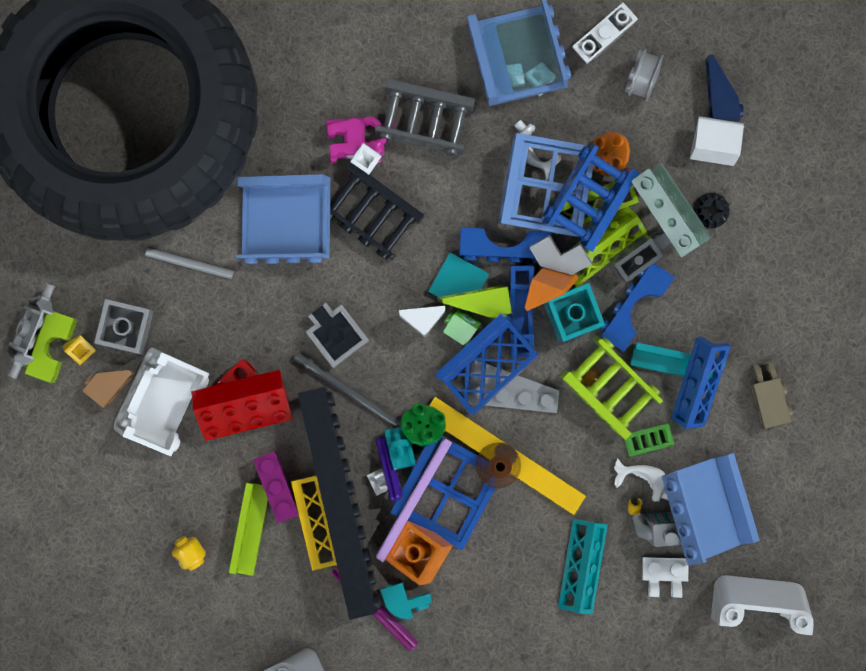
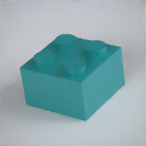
(574, 313)

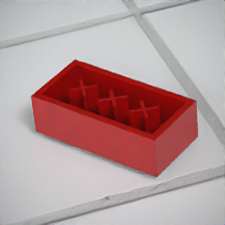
(242, 405)

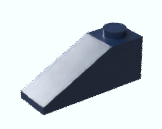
(721, 95)

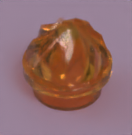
(590, 377)

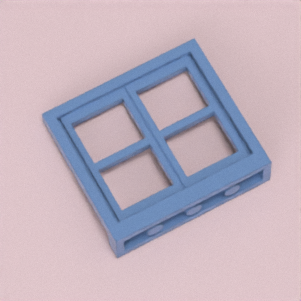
(515, 180)

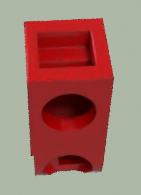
(241, 370)

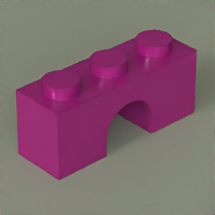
(276, 486)

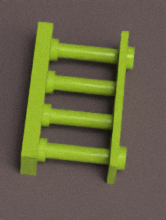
(589, 394)

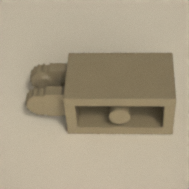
(770, 398)

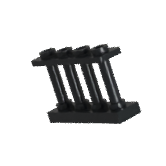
(392, 202)

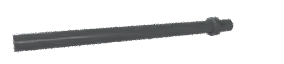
(309, 364)

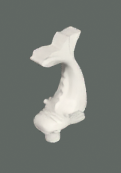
(532, 159)
(649, 473)

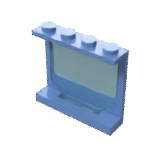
(519, 54)

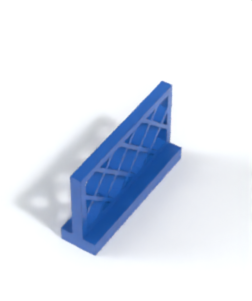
(471, 353)

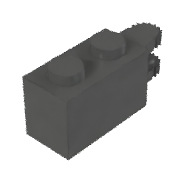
(639, 255)

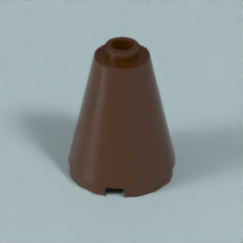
(487, 461)

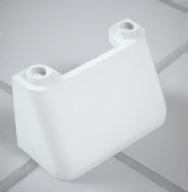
(158, 401)
(737, 593)

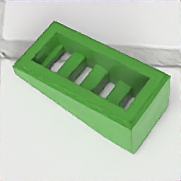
(667, 435)

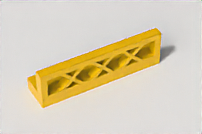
(307, 527)

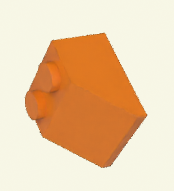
(418, 553)

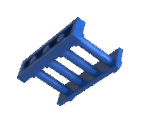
(601, 217)

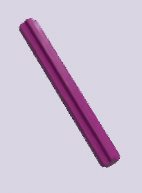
(390, 624)

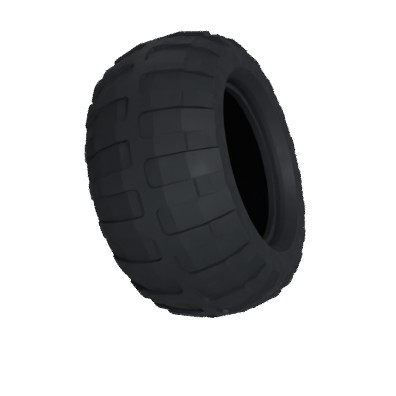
(170, 190)

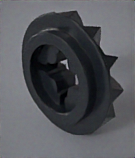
(706, 201)

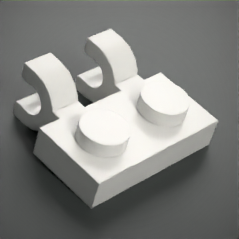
(664, 570)

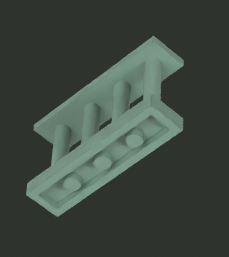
(671, 209)

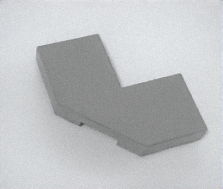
(551, 258)

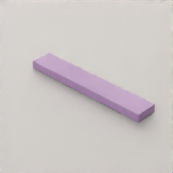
(413, 499)

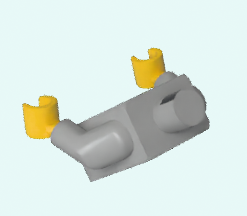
(654, 527)

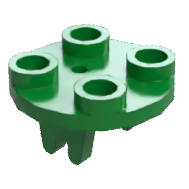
(427, 416)

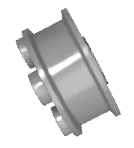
(644, 74)

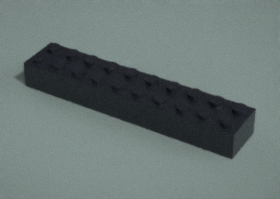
(338, 502)

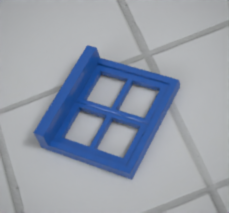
(477, 507)

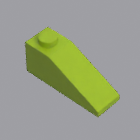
(484, 301)

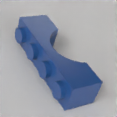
(476, 244)
(523, 320)
(619, 330)

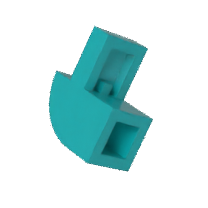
(399, 603)

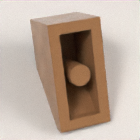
(106, 386)

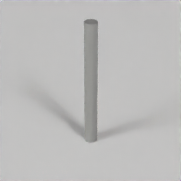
(189, 263)

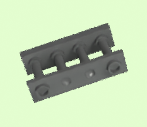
(418, 96)

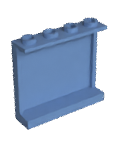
(285, 218)

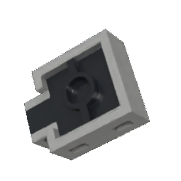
(335, 334)

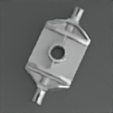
(27, 328)

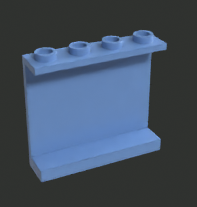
(710, 508)

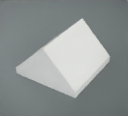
(717, 141)
(422, 318)

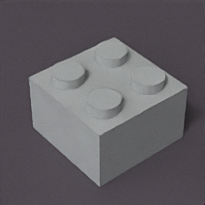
(124, 326)

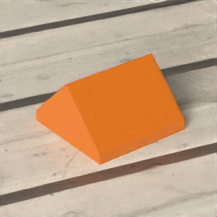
(547, 286)

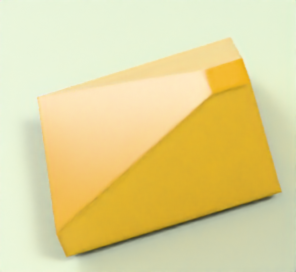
(77, 347)

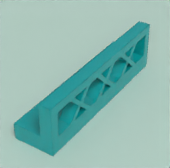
(660, 359)
(587, 567)

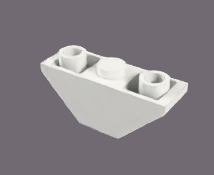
(605, 33)

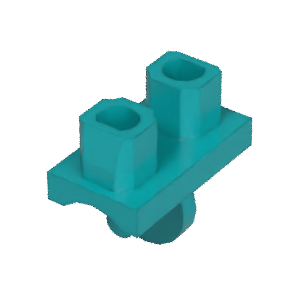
(400, 449)

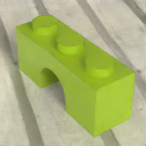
(53, 327)

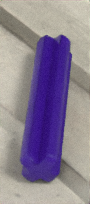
(390, 474)

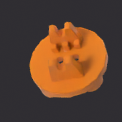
(612, 143)

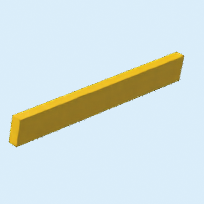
(530, 472)

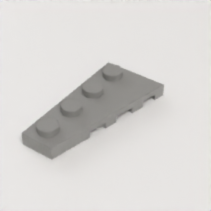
(518, 394)

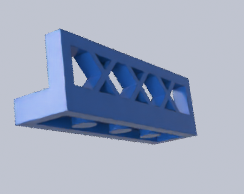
(696, 383)

